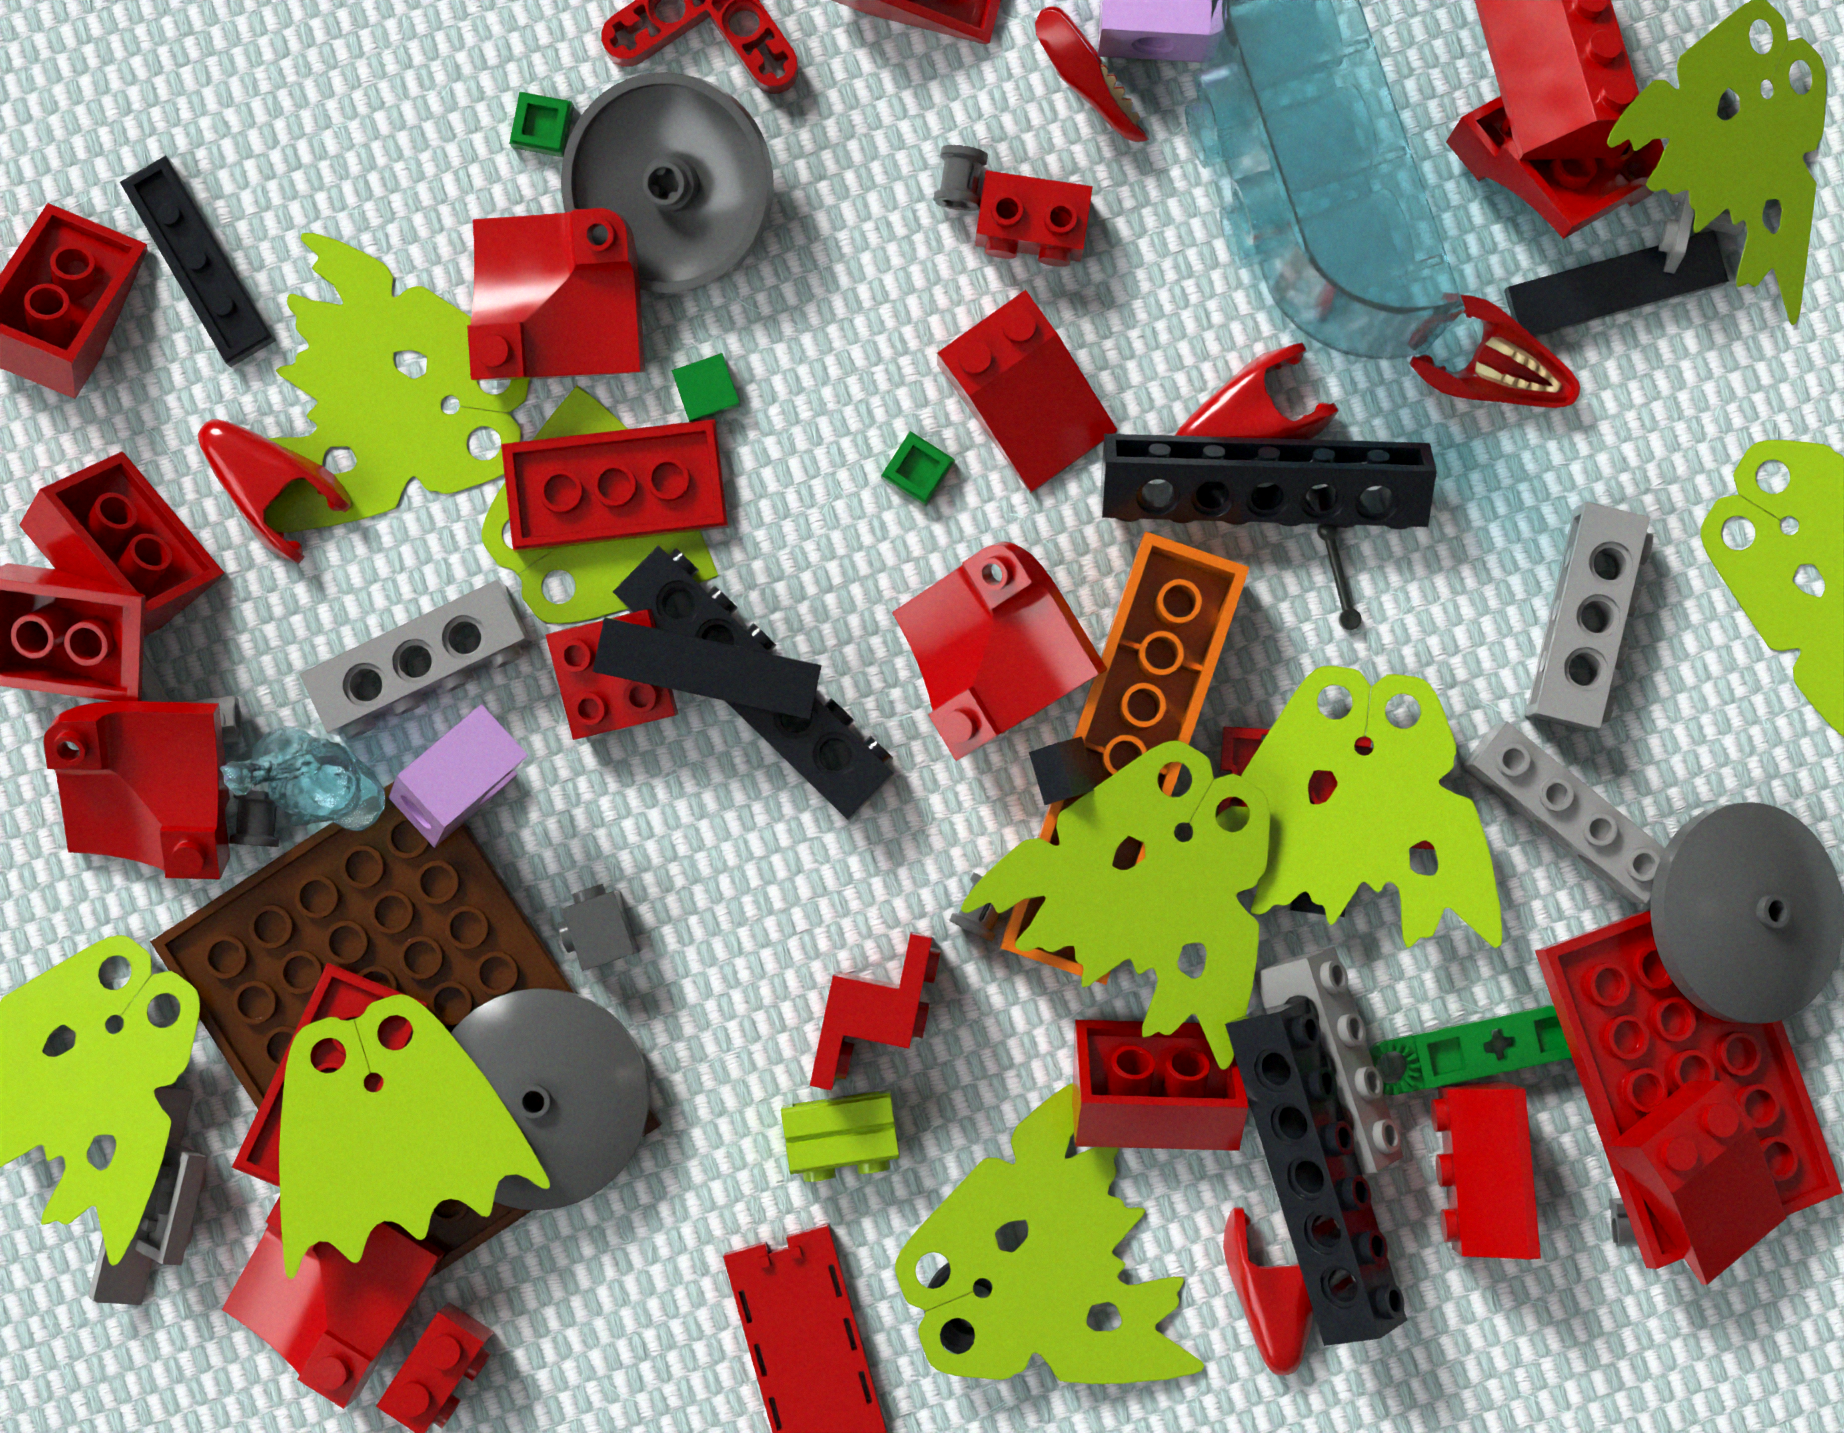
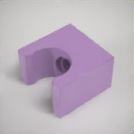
(1154, 29)
(457, 775)

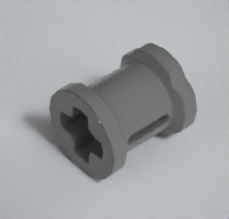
(960, 177)
(255, 820)
(980, 920)

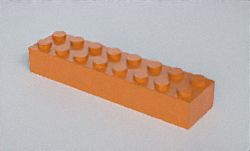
(1153, 686)

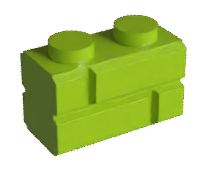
(840, 1134)

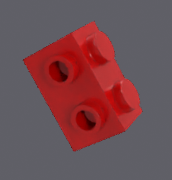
(1033, 218)
(435, 1368)

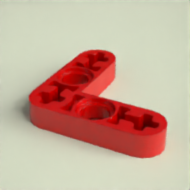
(720, 14)

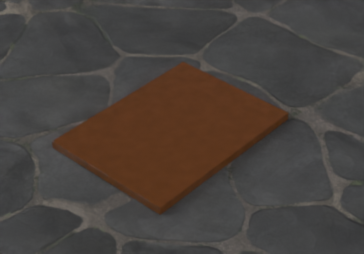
(380, 908)

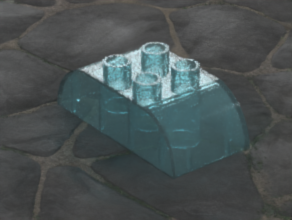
(1321, 176)

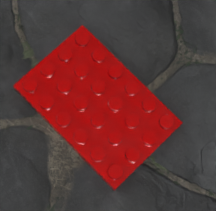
(1644, 1040)

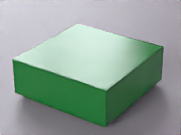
(541, 124)
(706, 388)
(918, 468)

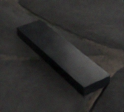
(198, 261)
(1614, 286)
(706, 668)

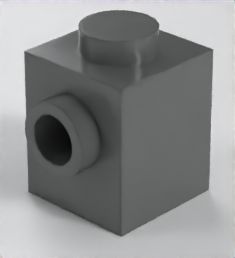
(597, 928)

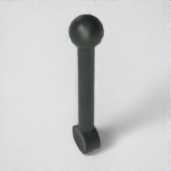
(1349, 617)

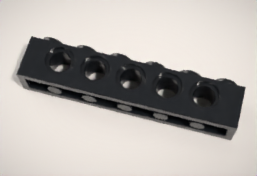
(1242, 464)
(846, 789)
(1312, 1201)

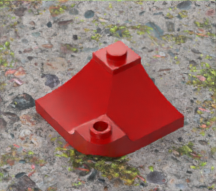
(1560, 190)
(555, 299)
(995, 646)
(144, 784)
(334, 1312)

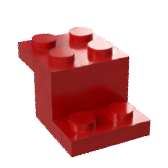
(874, 1011)

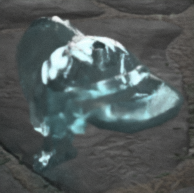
(310, 779)

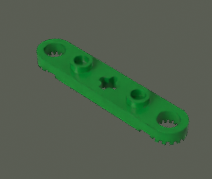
(1458, 1051)

